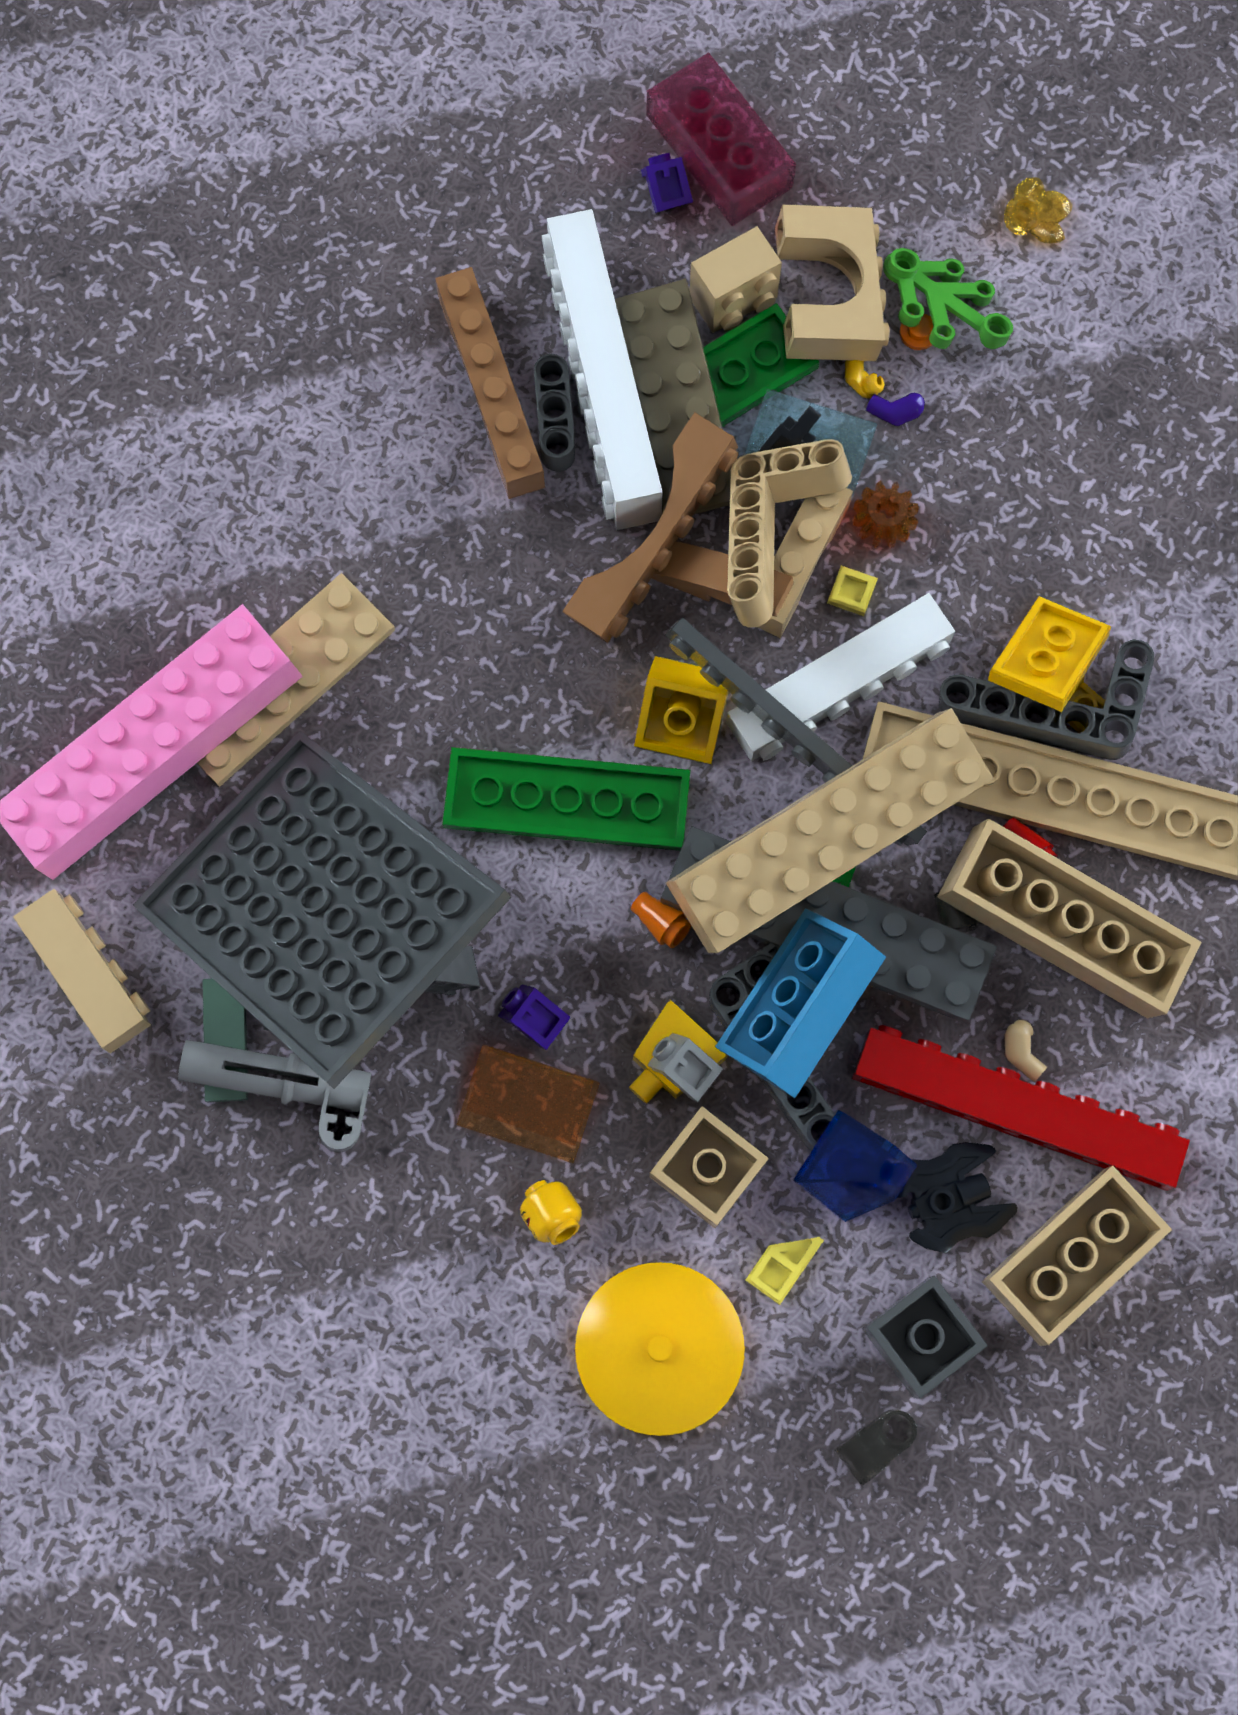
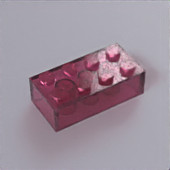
(720, 139)

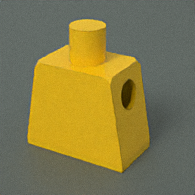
(669, 1021)

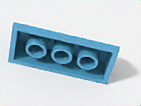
(801, 1001)

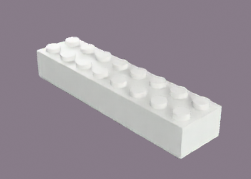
(602, 370)

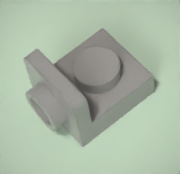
(685, 1065)

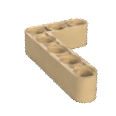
(755, 487)

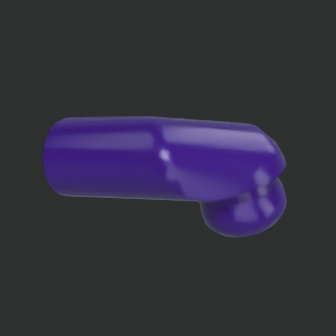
(899, 411)

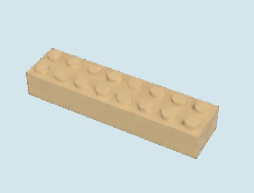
(829, 831)

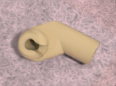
(1019, 1050)

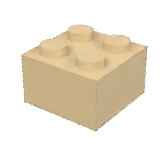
(735, 280)
(708, 1167)

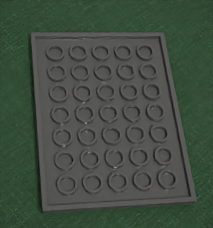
(321, 906)

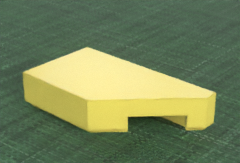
(782, 1266)

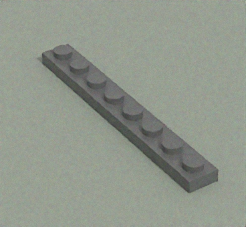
(751, 696)

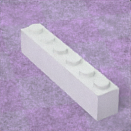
(850, 672)

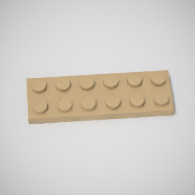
(323, 645)

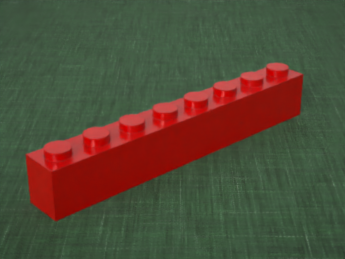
(1020, 1108)

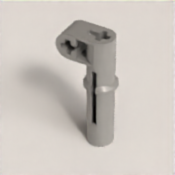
(206, 1065)

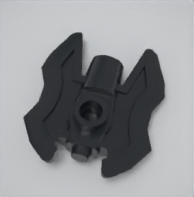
(948, 1200)

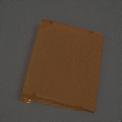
(528, 1103)

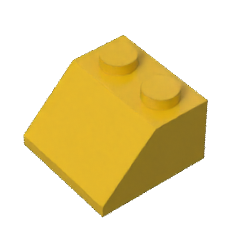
(680, 711)

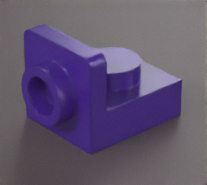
(667, 182)
(533, 1015)

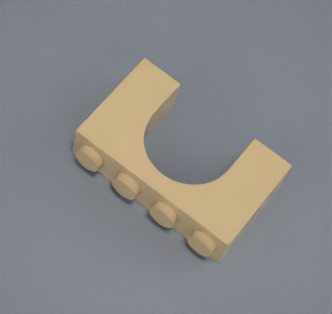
(848, 242)

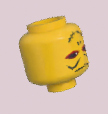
(551, 1212)

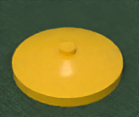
(659, 1349)

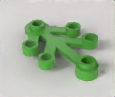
(909, 272)

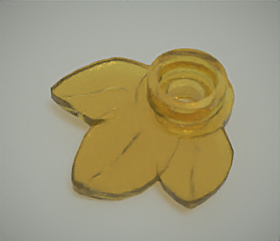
(1037, 211)

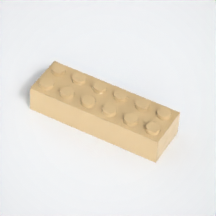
(1069, 919)

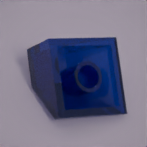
(853, 1169)

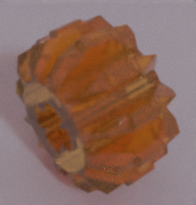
(876, 523)

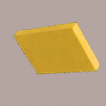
(1049, 653)

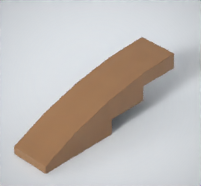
(705, 575)

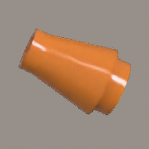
(663, 921)

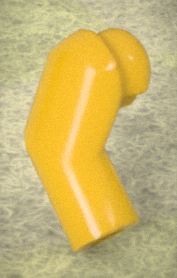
(861, 381)

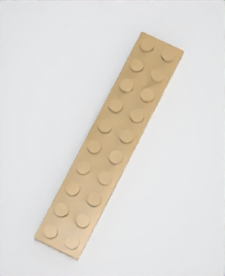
(1091, 797)

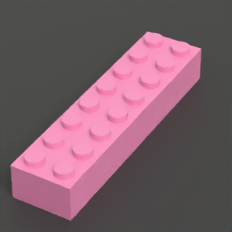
(146, 743)

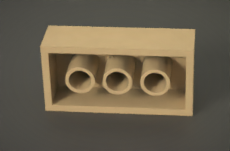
(1076, 1256)

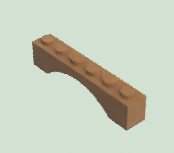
(491, 383)
(607, 597)

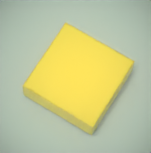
(852, 590)

